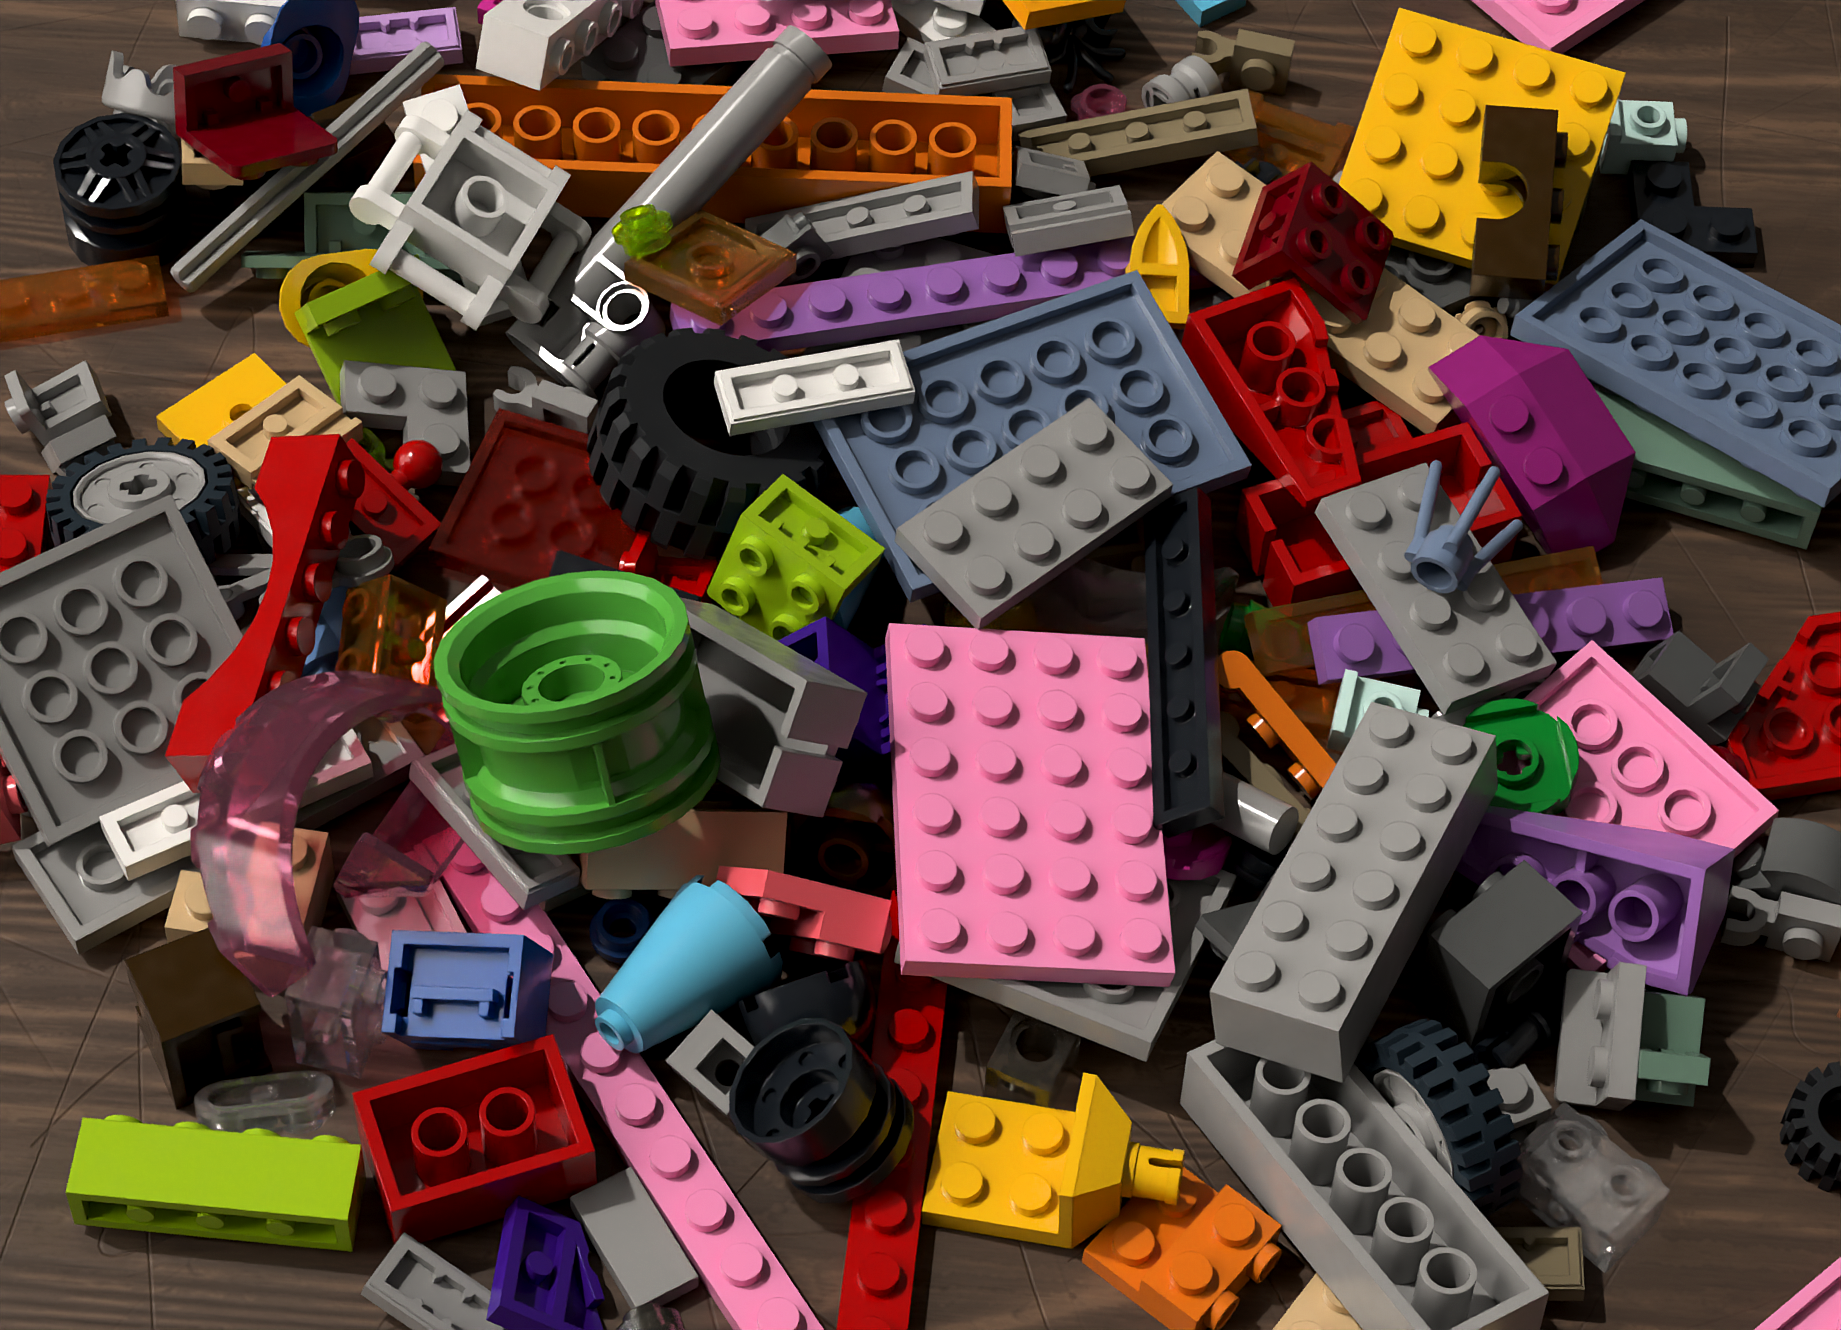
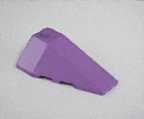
(1640, 889)

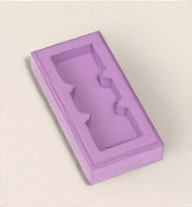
(391, 37)

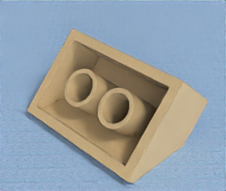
(714, 833)

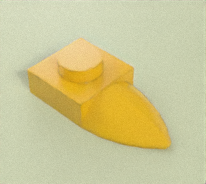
(1163, 264)

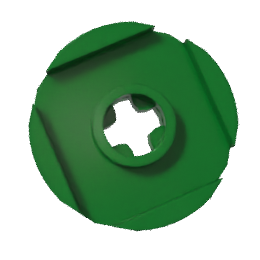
(1536, 737)

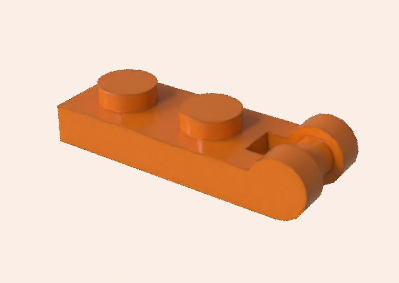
(1276, 722)

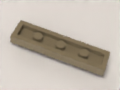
(1151, 133)

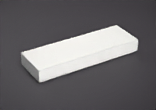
(814, 387)

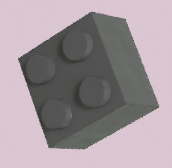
(1494, 952)

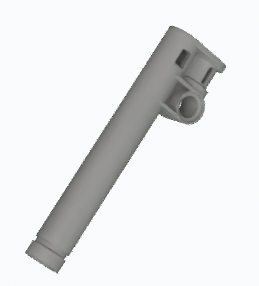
(583, 326)

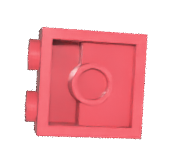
(815, 915)

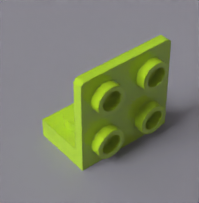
(372, 322)
(790, 561)

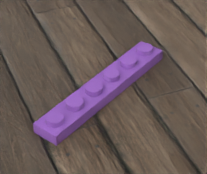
(1565, 619)

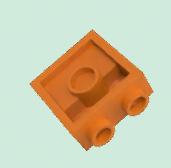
(1187, 1257)

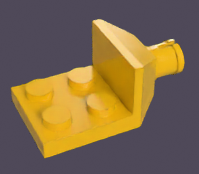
(1042, 1169)

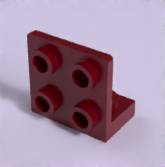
(1320, 235)

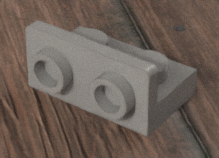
(1600, 1037)

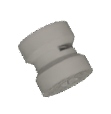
(1188, 80)

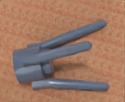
(1445, 556)

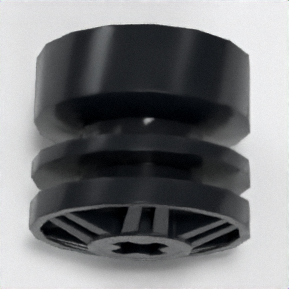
(122, 190)
(821, 1110)

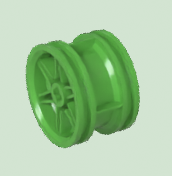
(578, 712)

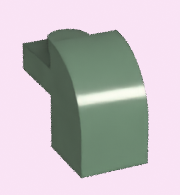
(1670, 1048)

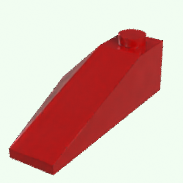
(1276, 386)

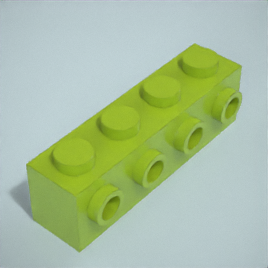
(217, 1183)

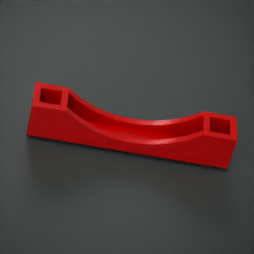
(309, 501)

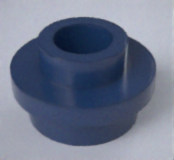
(615, 916)

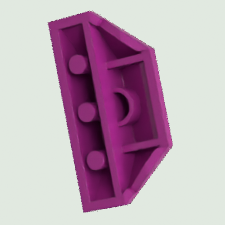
(1546, 436)

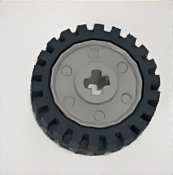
(141, 475)
(1448, 1108)

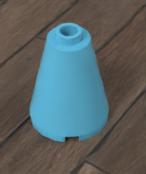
(691, 960)

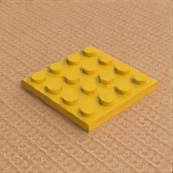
(1424, 123)

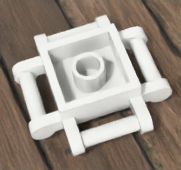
(472, 215)

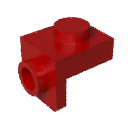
(680, 573)

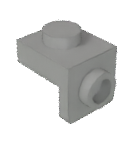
(56, 404)

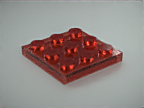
(524, 503)

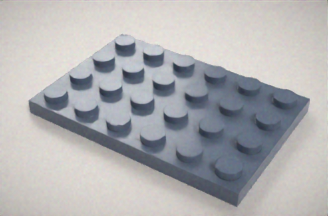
(1704, 354)
(1013, 378)

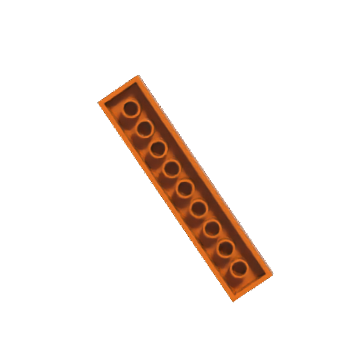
(820, 152)

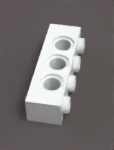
(543, 38)

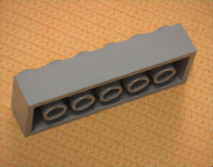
(1355, 892)
(1359, 1196)

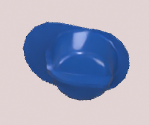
(322, 48)

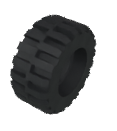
(666, 478)

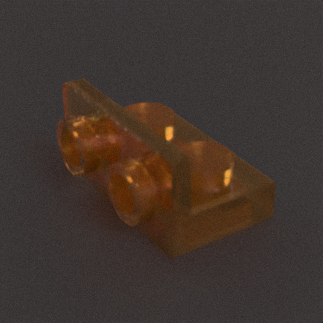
(392, 631)

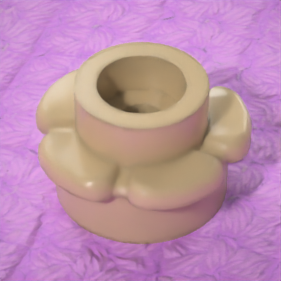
(1482, 313)

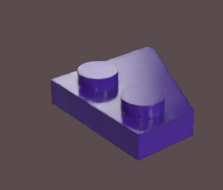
(543, 1273)

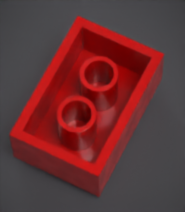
(473, 1138)

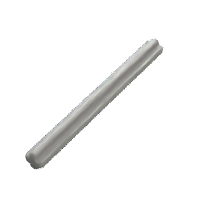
(293, 181)

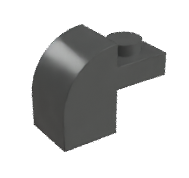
(1697, 689)
(1794, 859)

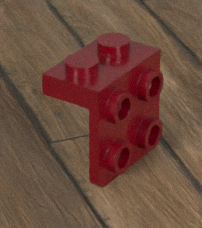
(244, 113)

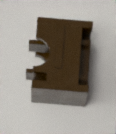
(197, 1015)

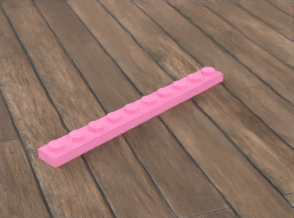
(642, 1122)

